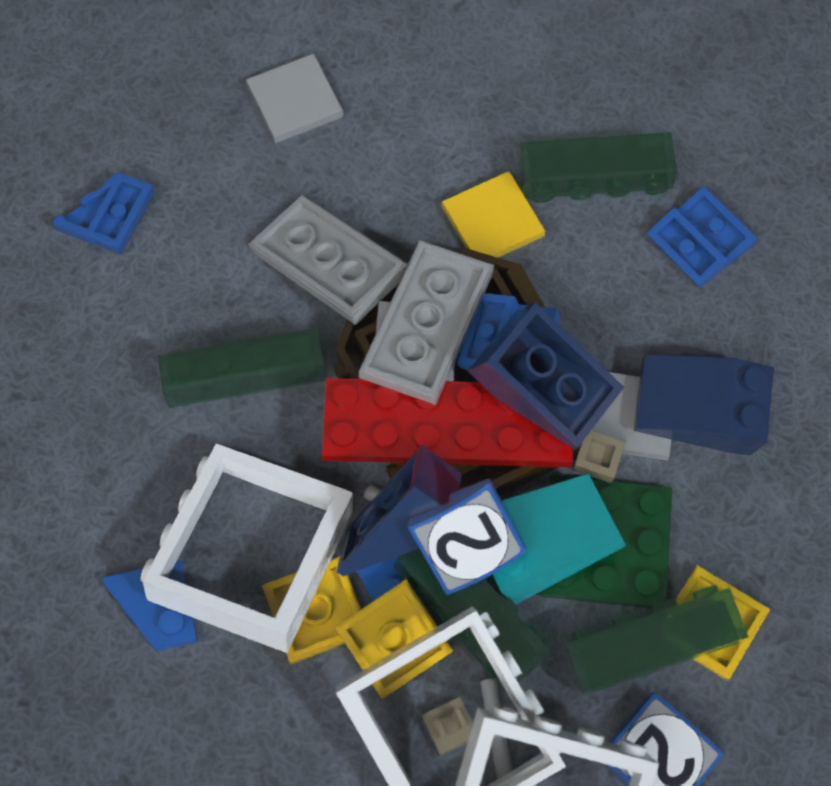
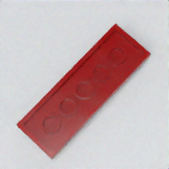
(463, 428)

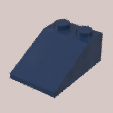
(546, 376)
(705, 401)
(382, 526)

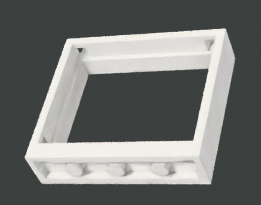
(270, 631)
(504, 666)
(548, 734)

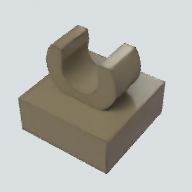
(599, 456)
(448, 726)

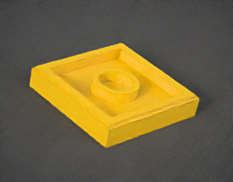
(493, 217)
(329, 607)
(751, 611)
(386, 627)

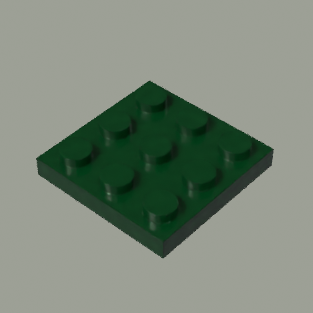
(640, 569)

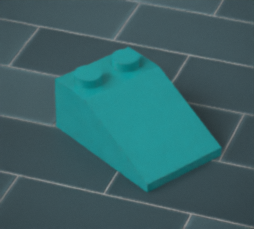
(563, 533)

